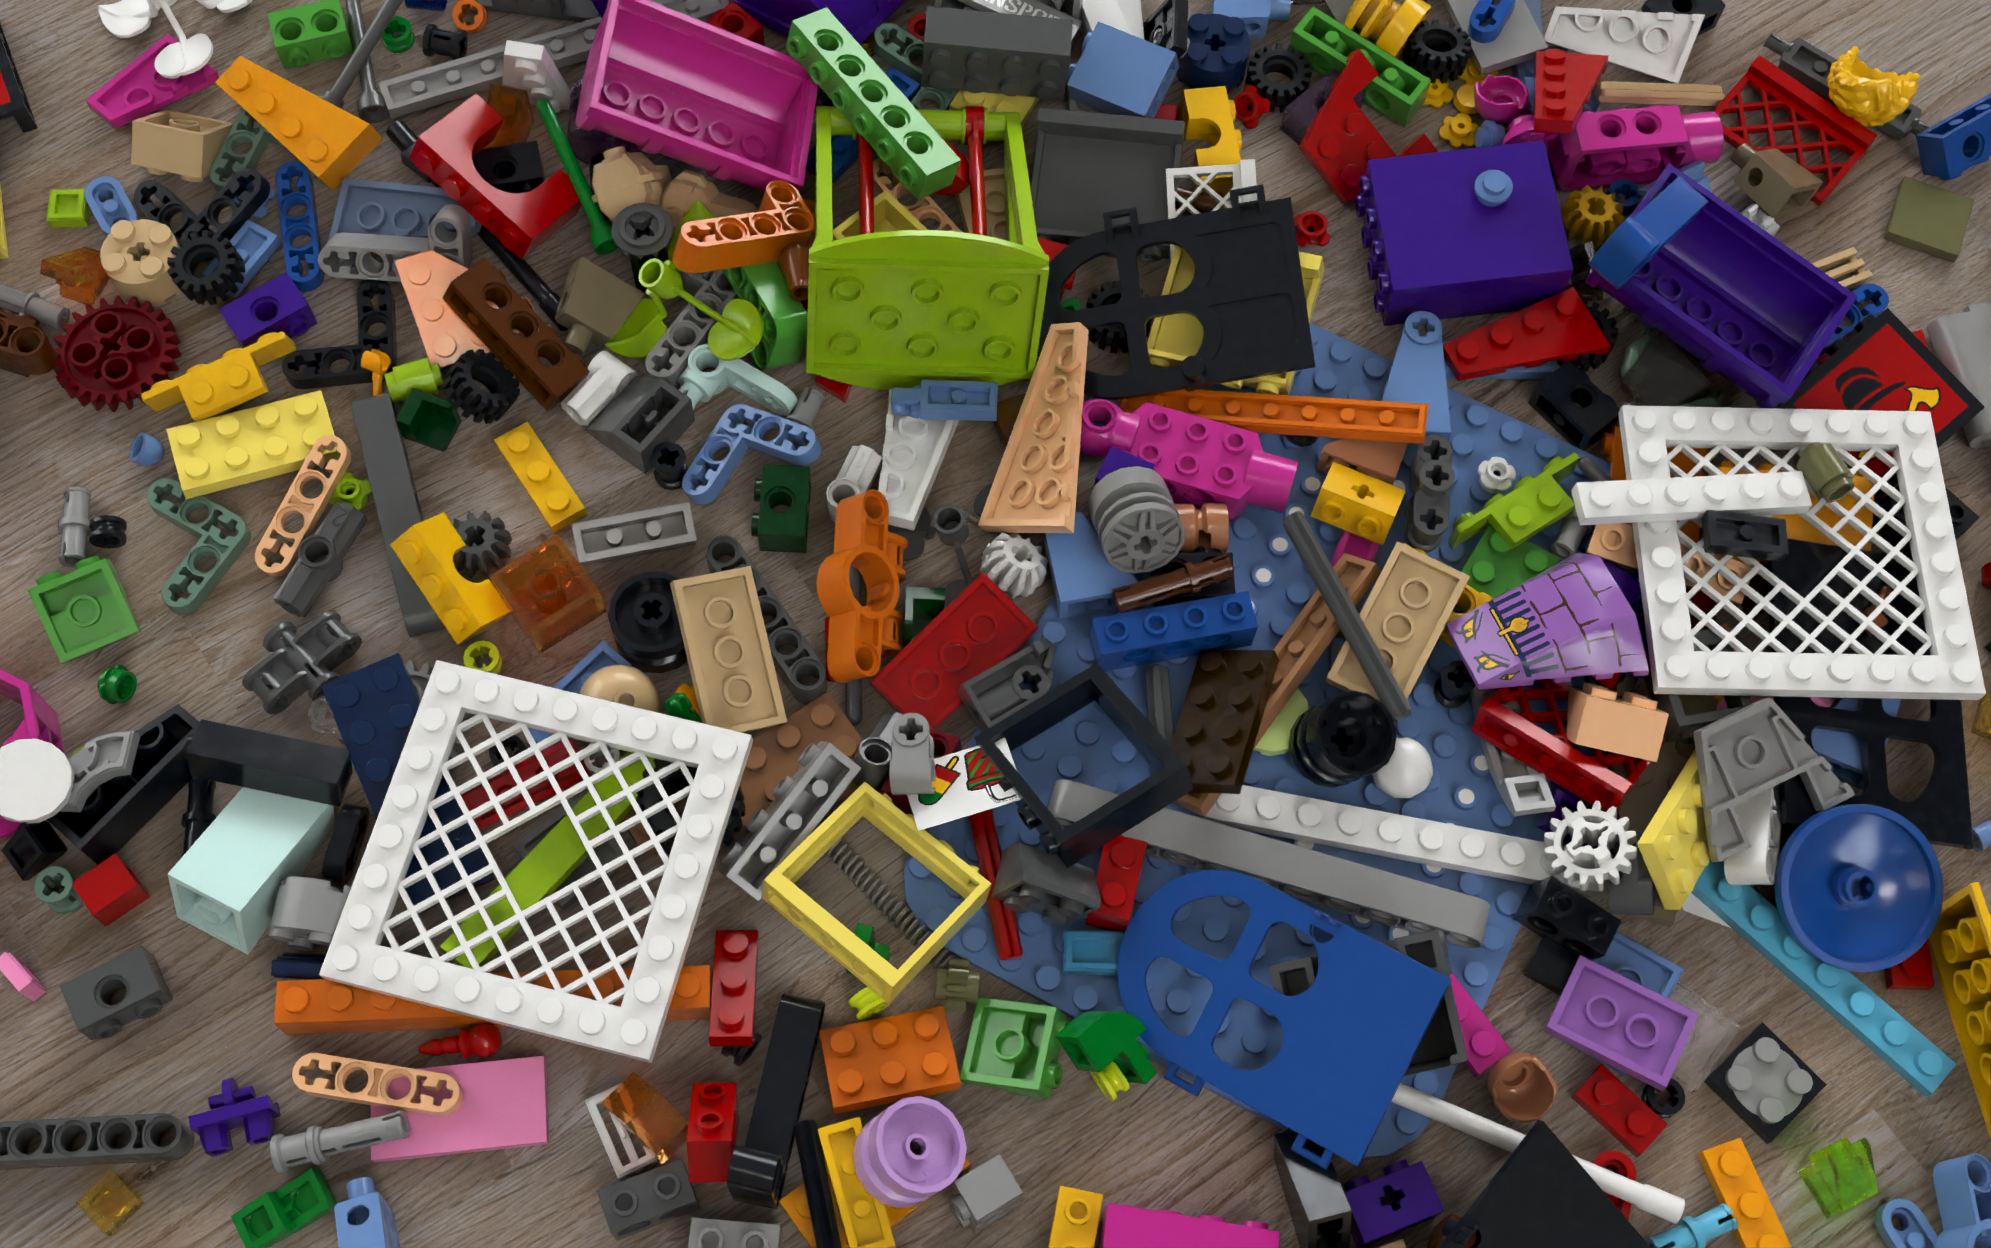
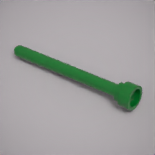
(601, 230)

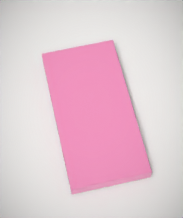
(499, 1110)

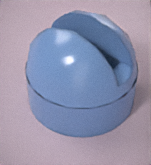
(146, 450)

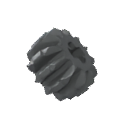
(492, 546)

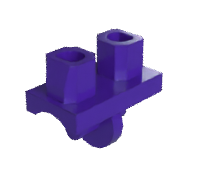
(254, 1114)

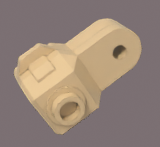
(627, 180)
(692, 186)

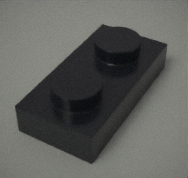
(1745, 535)

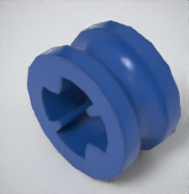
(1630, 191)

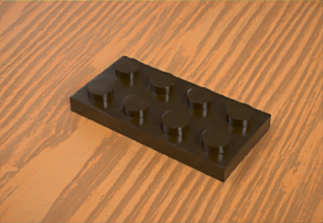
(1223, 716)

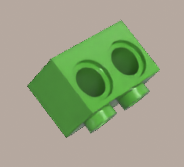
(310, 33)

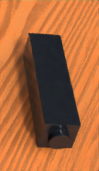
(269, 762)

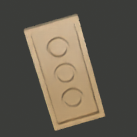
(1403, 619)
(728, 650)

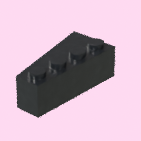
(129, 801)

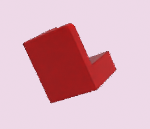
(110, 890)

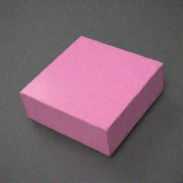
(21, 976)

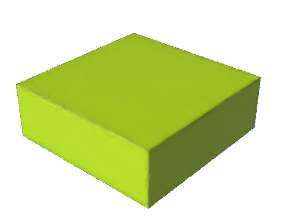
(67, 208)

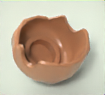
(1521, 1087)

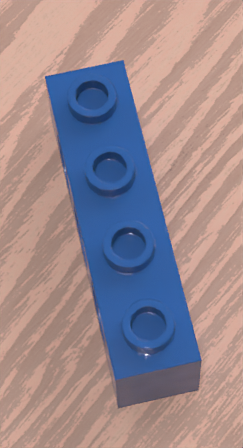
(1957, 141)
(1173, 631)

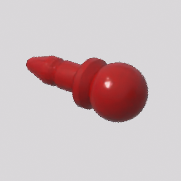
(481, 1041)

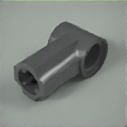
(875, 754)
(1635, 891)

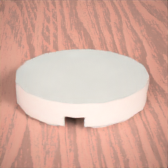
(33, 780)

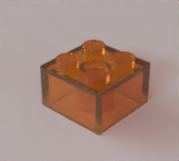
(548, 593)

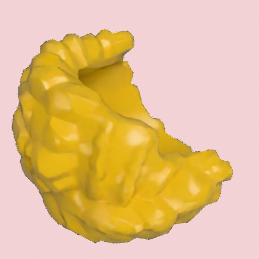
(1868, 93)

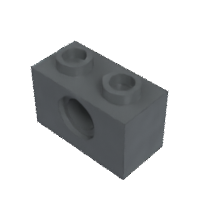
(92, 992)

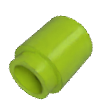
(416, 375)

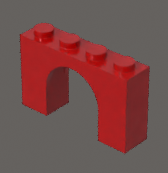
(516, 219)

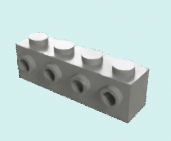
(790, 818)

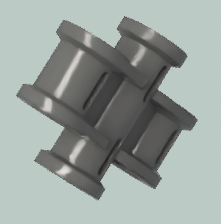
(1430, 505)
(292, 670)

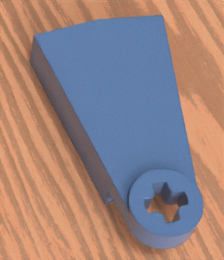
(1420, 373)

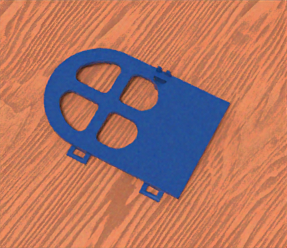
(1341, 1037)

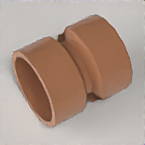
(1204, 526)

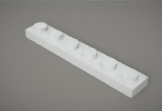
(1690, 497)

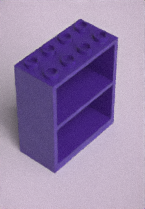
(1448, 251)

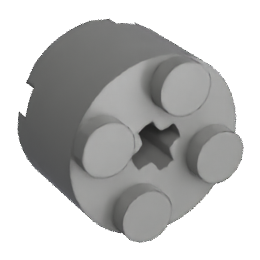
(307, 912)

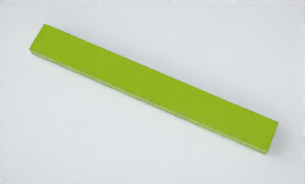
(547, 864)

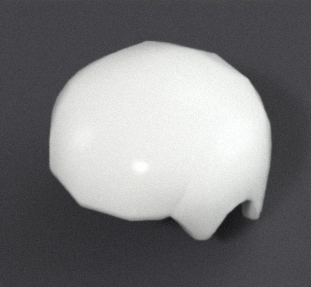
(1407, 770)

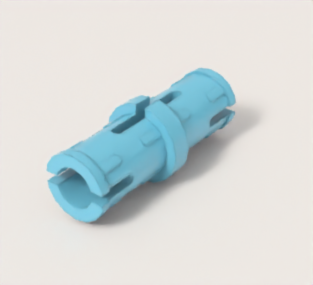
(1696, 1231)

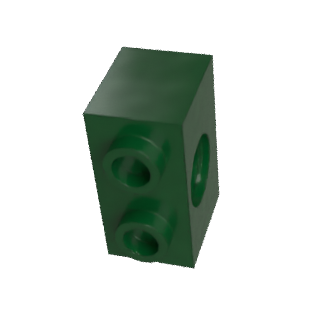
(787, 529)

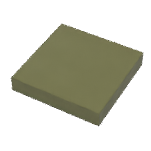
(1929, 219)

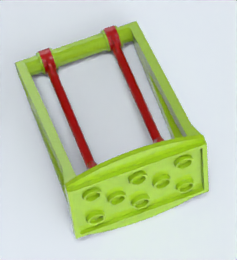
(926, 300)

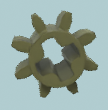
(957, 985)

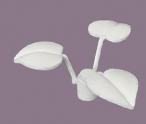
(177, 59)

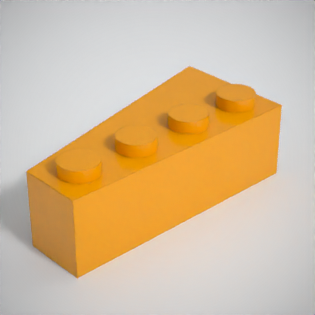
(308, 126)

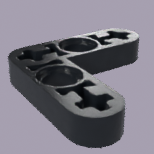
(209, 216)
(355, 373)

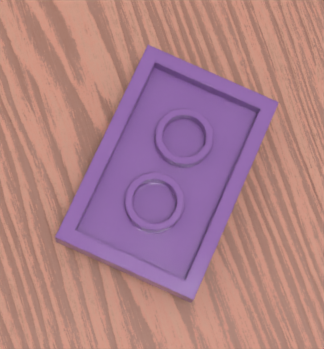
(1621, 1023)

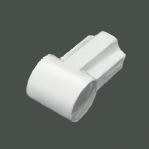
(601, 385)
(854, 477)

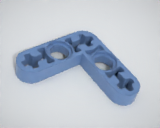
(739, 440)

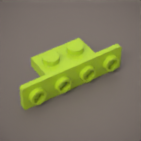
(1525, 510)

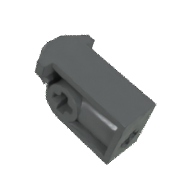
(997, 690)

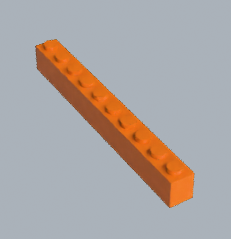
(334, 1007)

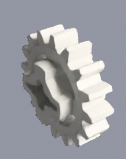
(1584, 862)

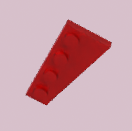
(1562, 88)
(1537, 334)

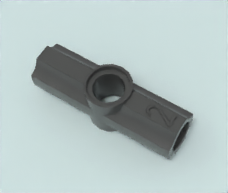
(309, 578)

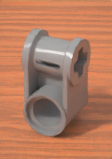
(912, 760)

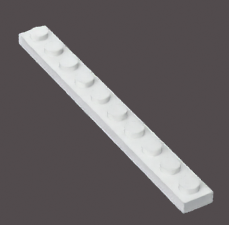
(1389, 835)

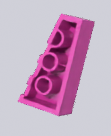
(1143, 1228)

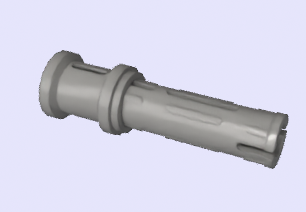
(321, 1143)

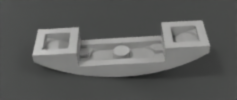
(1518, 784)

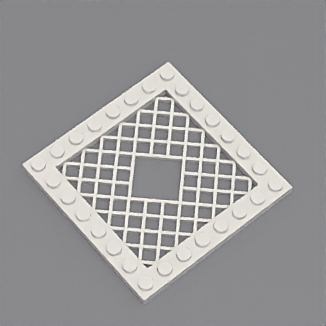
(1953, 663)
(628, 1030)

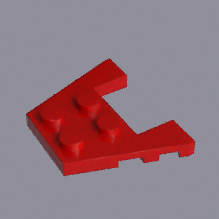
(1344, 138)

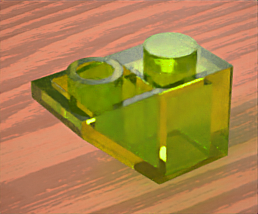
(1841, 1175)

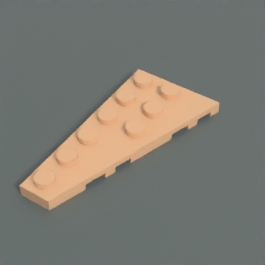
(1041, 461)

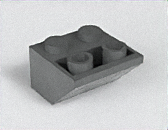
(642, 418)
(1044, 885)

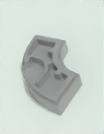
(100, 761)

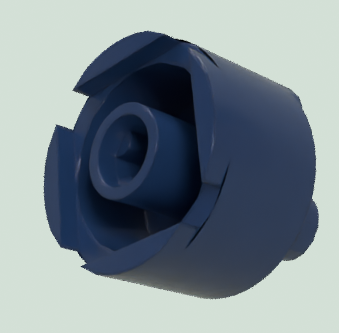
(1215, 52)

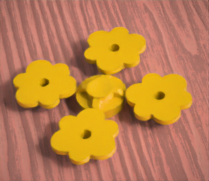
(1458, 129)

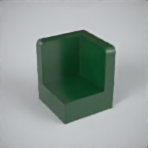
(428, 420)
(920, 608)

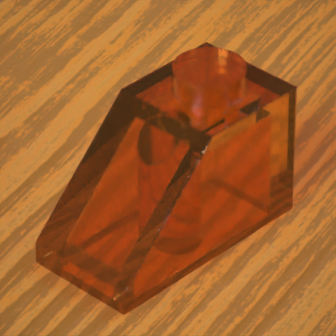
(648, 1117)

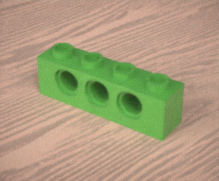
(1327, 44)

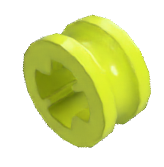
(480, 648)
(867, 1003)
(1110, 1081)

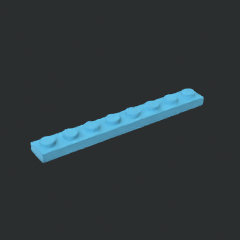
(1829, 986)

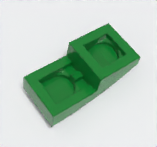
(284, 1212)

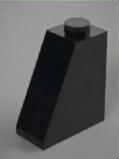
(1312, 1195)

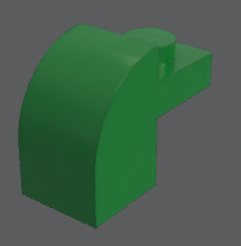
(1107, 1036)

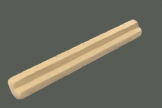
(1658, 93)

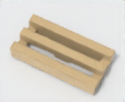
(1853, 265)

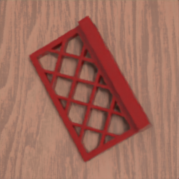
(1800, 105)
(1553, 754)

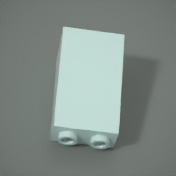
(237, 864)

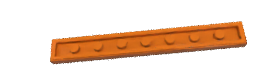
(1298, 414)

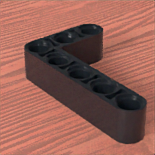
(761, 1166)

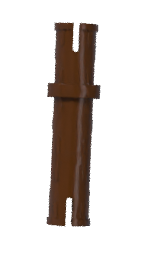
(1163, 586)

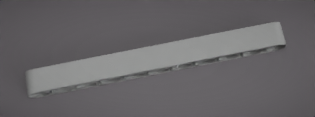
(1291, 869)

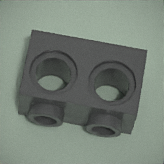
(648, 1199)

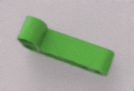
(782, 316)

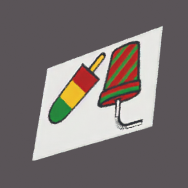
(962, 788)

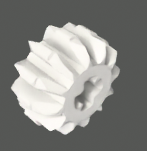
(1014, 564)

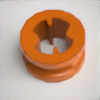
(459, 12)

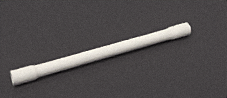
(1642, 1195)

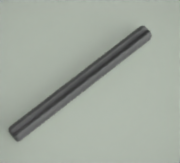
(1346, 616)

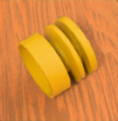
(1387, 21)

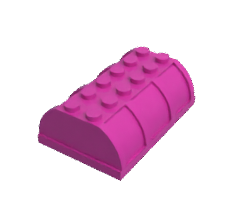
(698, 95)

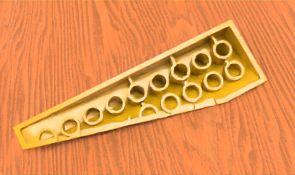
(1963, 965)

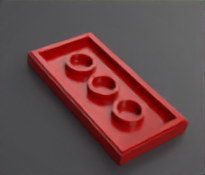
(960, 643)

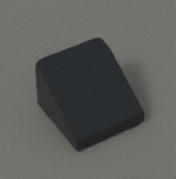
(33, 849)

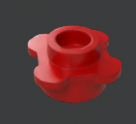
(1260, 106)
(1314, 221)

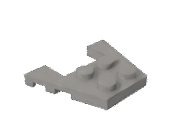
(1748, 756)

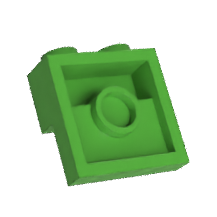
(83, 608)
(1014, 1048)

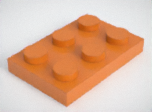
(889, 1059)

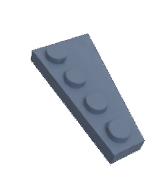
(390, 209)

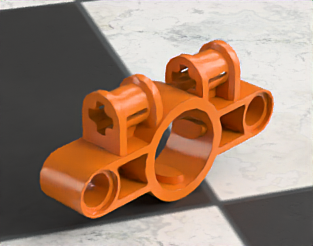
(859, 632)

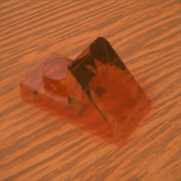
(78, 274)

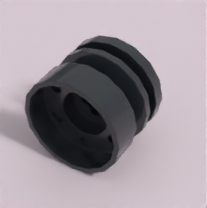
(1361, 733)

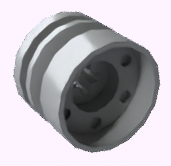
(1136, 520)

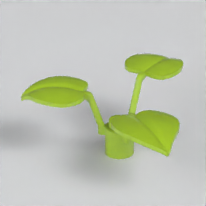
(729, 339)

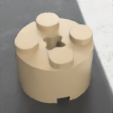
(137, 260)

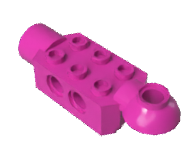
(1624, 144)
(1193, 454)

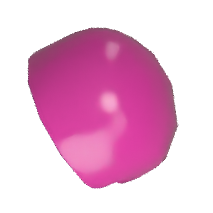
(1500, 98)

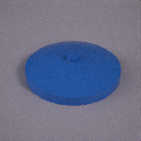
(1858, 887)

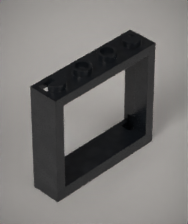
(1116, 816)

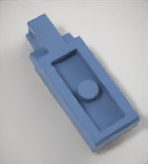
(947, 400)

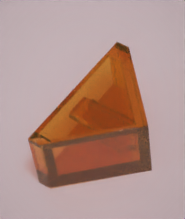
(516, 110)

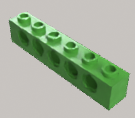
(872, 103)

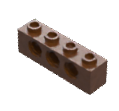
(519, 354)

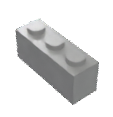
(634, 534)

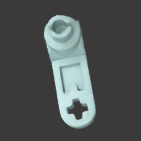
(736, 374)

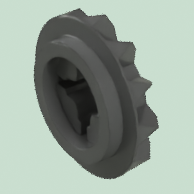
(639, 217)

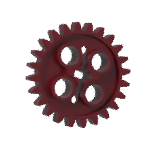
(115, 353)

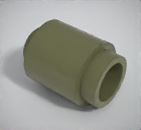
(1825, 472)

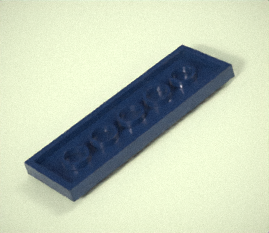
(374, 719)

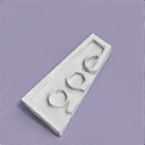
(1634, 40)
(533, 70)
(911, 463)

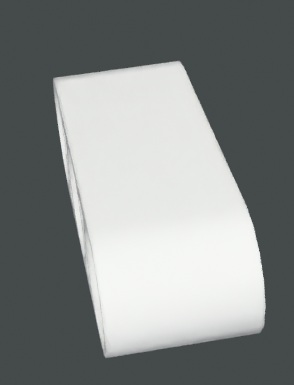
(1762, 827)

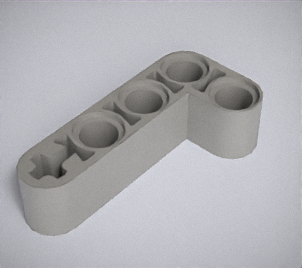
(350, 257)
(667, 357)

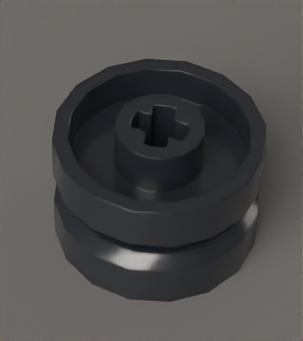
(647, 623)

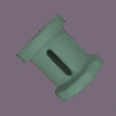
(61, 878)

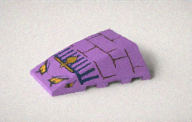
(1552, 628)

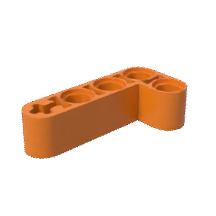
(746, 237)

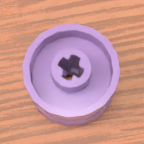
(910, 1152)

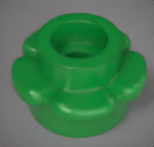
(117, 684)

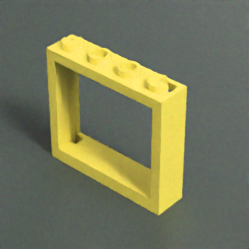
(836, 938)

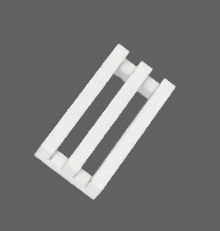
(637, 1164)

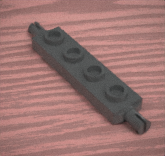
(1812, 67)

